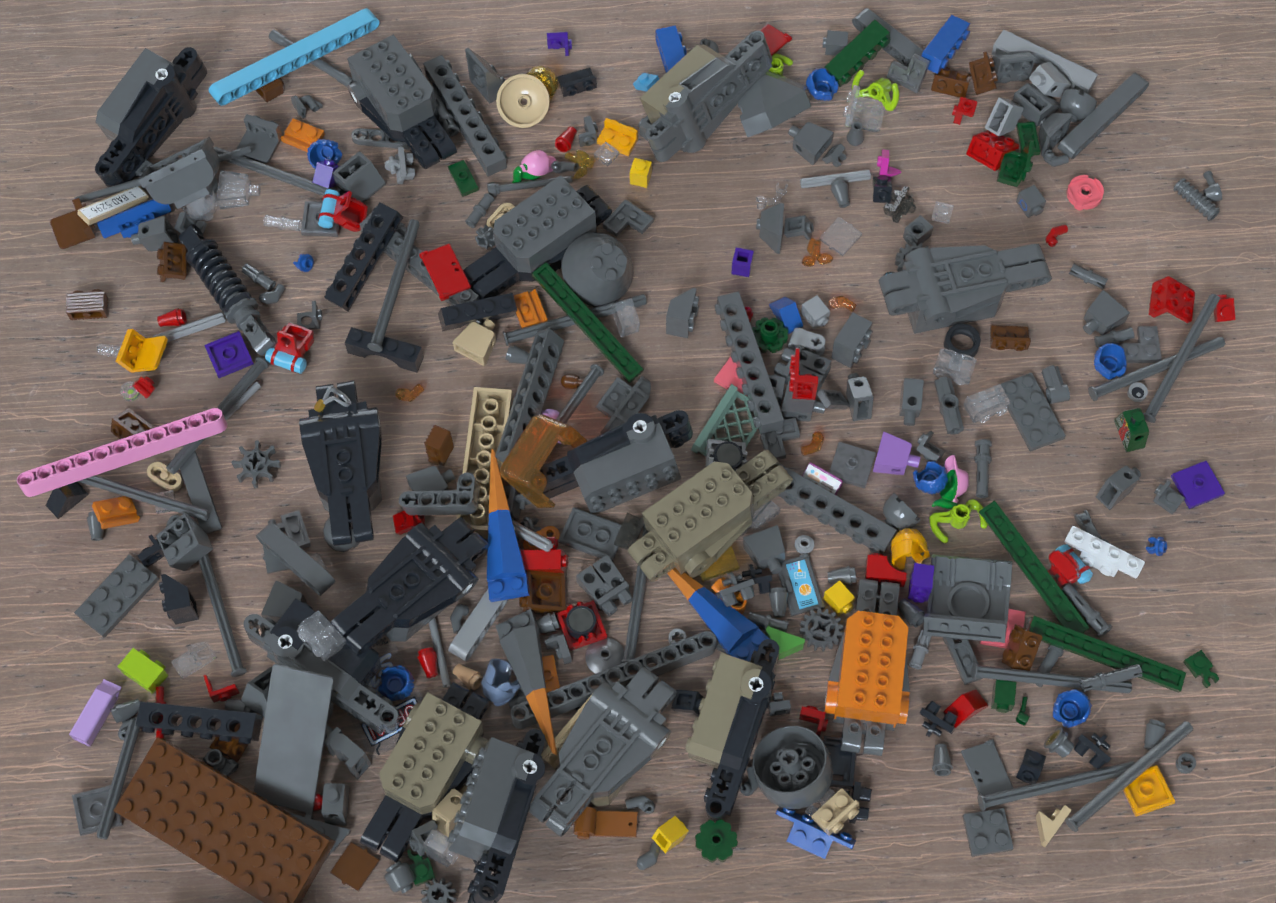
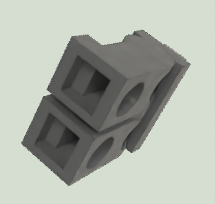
(808, 364)
(604, 585)
(346, 751)

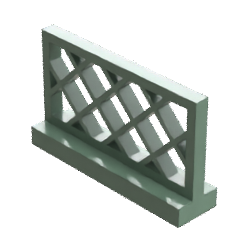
(719, 416)

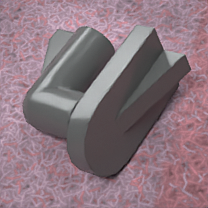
(298, 104)

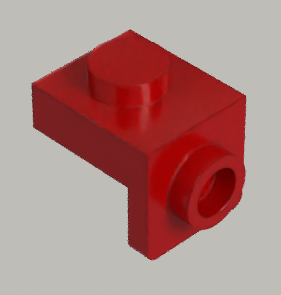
(965, 107)
(1224, 309)
(405, 522)
(814, 716)

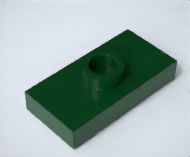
(1026, 132)
(463, 178)

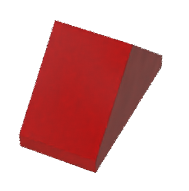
(966, 706)

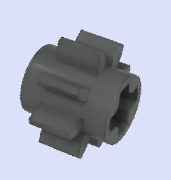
(485, 237)

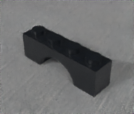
(465, 313)
(401, 353)

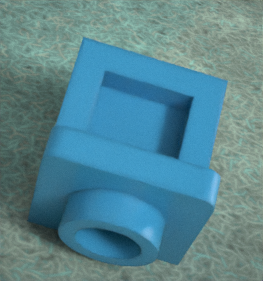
(645, 81)

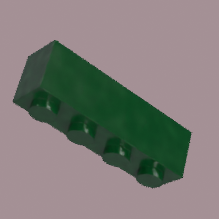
(858, 52)

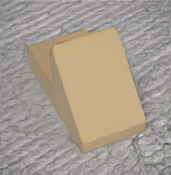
(1047, 827)

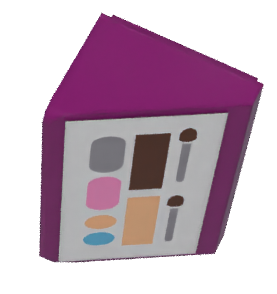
(823, 478)

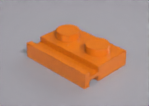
(301, 135)
(529, 309)
(115, 512)

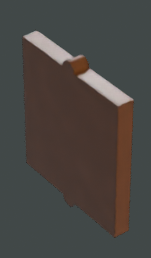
(354, 866)

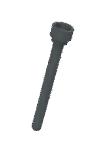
(494, 189)

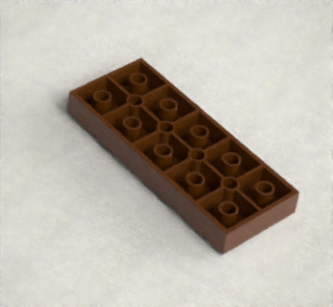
(224, 825)

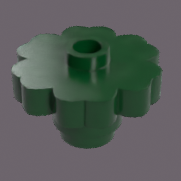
(770, 334)
(720, 831)

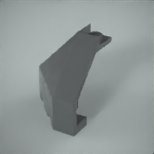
(771, 102)

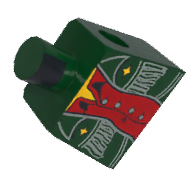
(1132, 425)

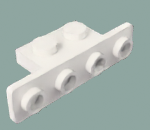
(1103, 555)

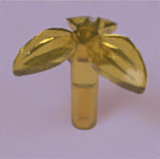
(583, 160)

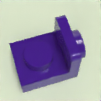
(559, 40)

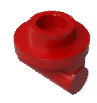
(144, 386)

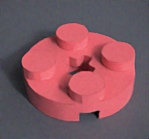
(1082, 201)

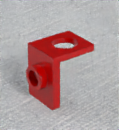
(221, 694)

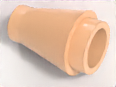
(469, 677)

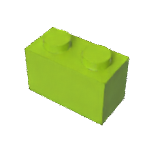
(143, 670)

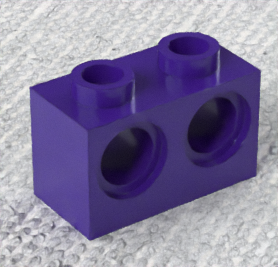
(920, 582)

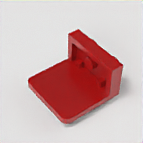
(1172, 297)

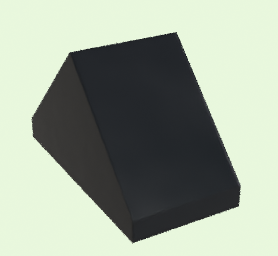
(65, 498)

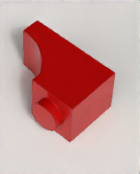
(879, 569)

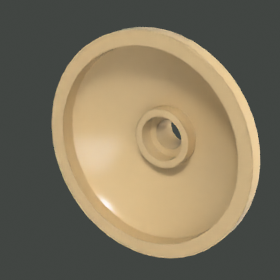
(518, 88)

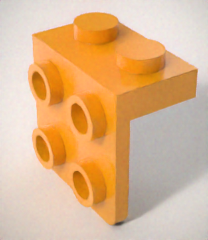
(140, 353)

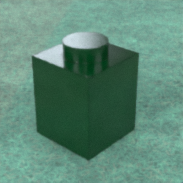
(1003, 696)

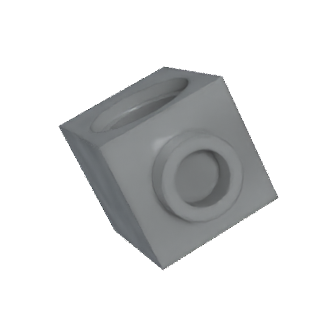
(815, 312)

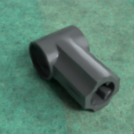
(1055, 388)

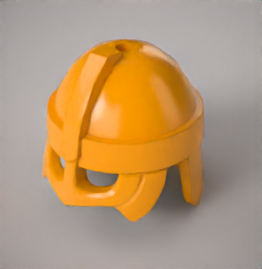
(908, 544)

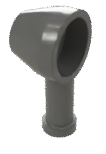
(1212, 192)

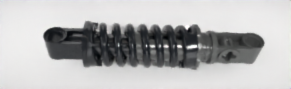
(226, 288)

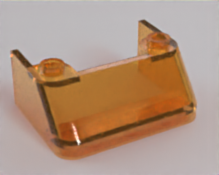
(530, 453)

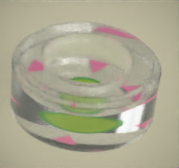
(128, 392)

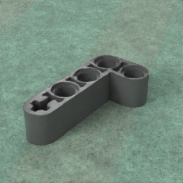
(415, 501)

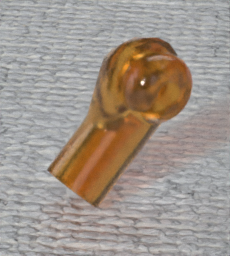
(842, 302)
(409, 395)
(815, 445)

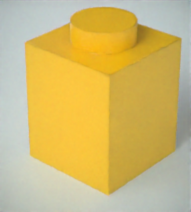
(640, 172)
(839, 598)
(670, 834)

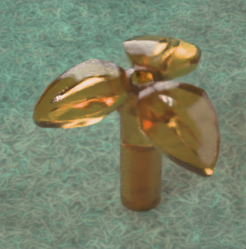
(814, 249)

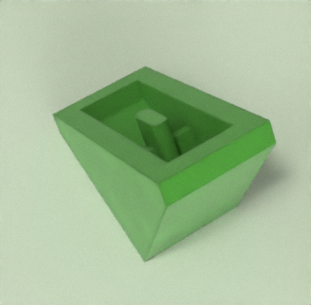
(787, 642)

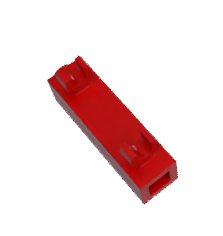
(550, 561)

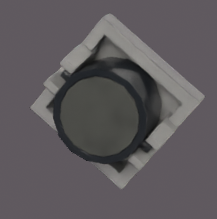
(727, 452)

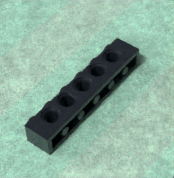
(366, 265)
(150, 712)

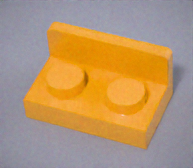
(618, 136)

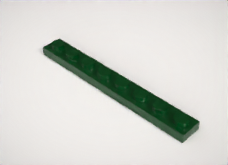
(587, 322)
(1032, 568)
(1106, 653)

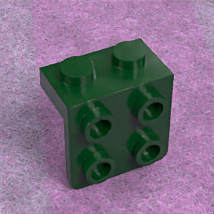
(1016, 165)

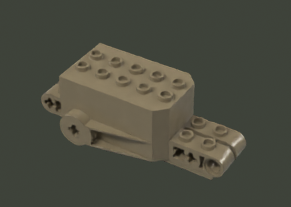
(706, 516)

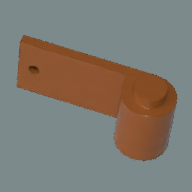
(605, 824)

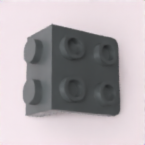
(261, 137)

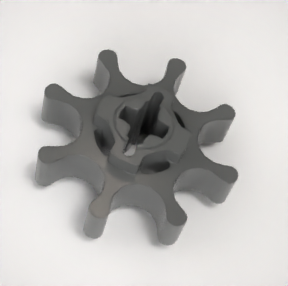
(262, 467)

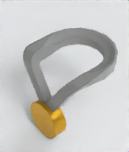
(320, 404)

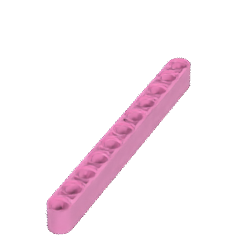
(122, 452)

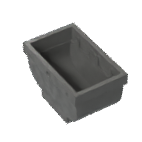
(183, 178)

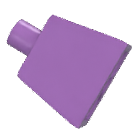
(894, 456)

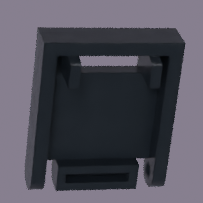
(842, 762)

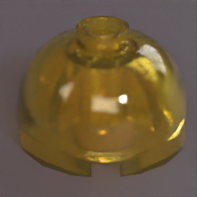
(547, 77)

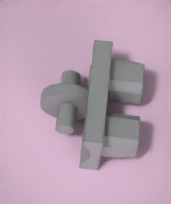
(398, 165)

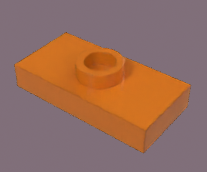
(550, 673)

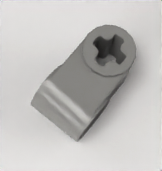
(807, 341)

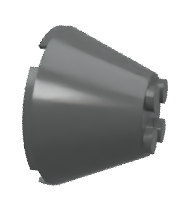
(597, 269)

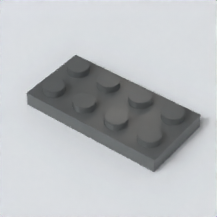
(1032, 412)
(116, 596)

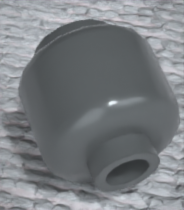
(400, 877)

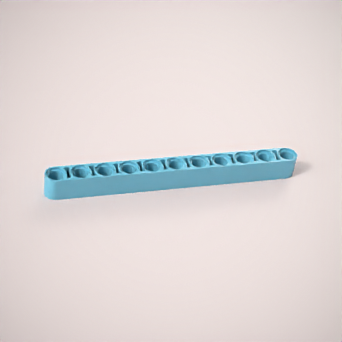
(293, 57)

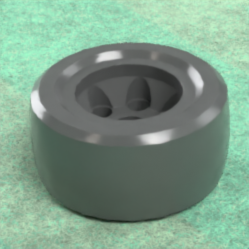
(796, 746)

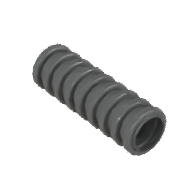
(1196, 199)

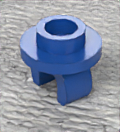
(304, 262)
(1159, 548)

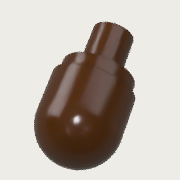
(571, 381)

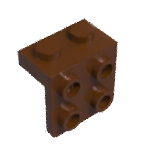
(71, 228)

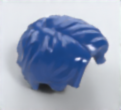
(822, 84)
(322, 150)
(1110, 361)
(931, 479)
(396, 683)
(1071, 708)

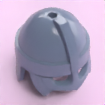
(496, 682)

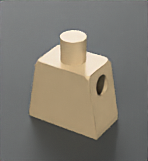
(476, 341)
(446, 811)

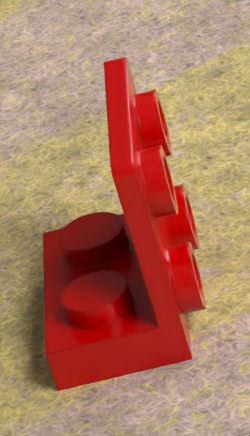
(990, 148)
(801, 385)

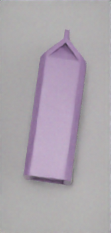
(95, 712)

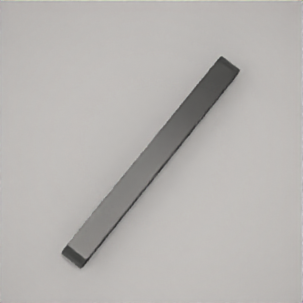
(622, 673)

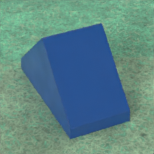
(788, 313)

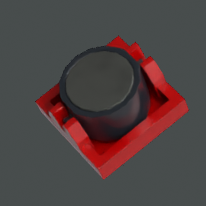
(581, 625)

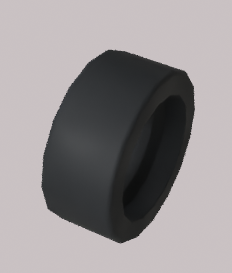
(967, 330)

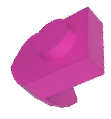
(883, 162)

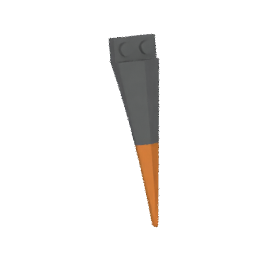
(522, 647)

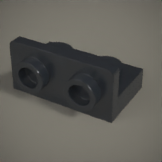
(577, 82)

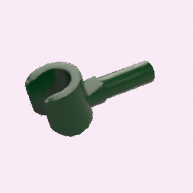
(1022, 718)

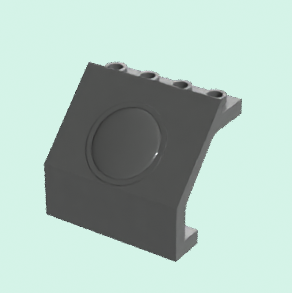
(969, 598)

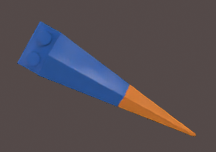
(505, 564)
(732, 630)

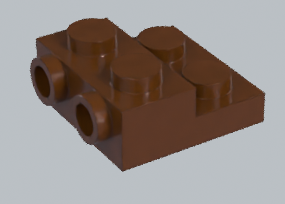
(545, 591)

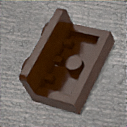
(982, 74)
(951, 82)
(1021, 648)

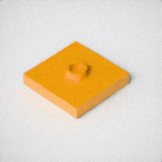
(1148, 792)

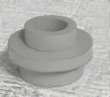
(804, 549)

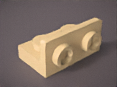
(836, 812)

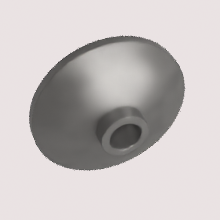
(594, 658)

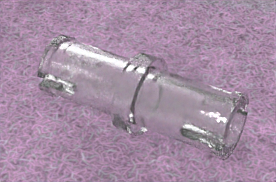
(282, 223)

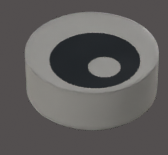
(1137, 392)

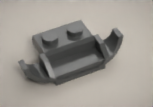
(623, 401)

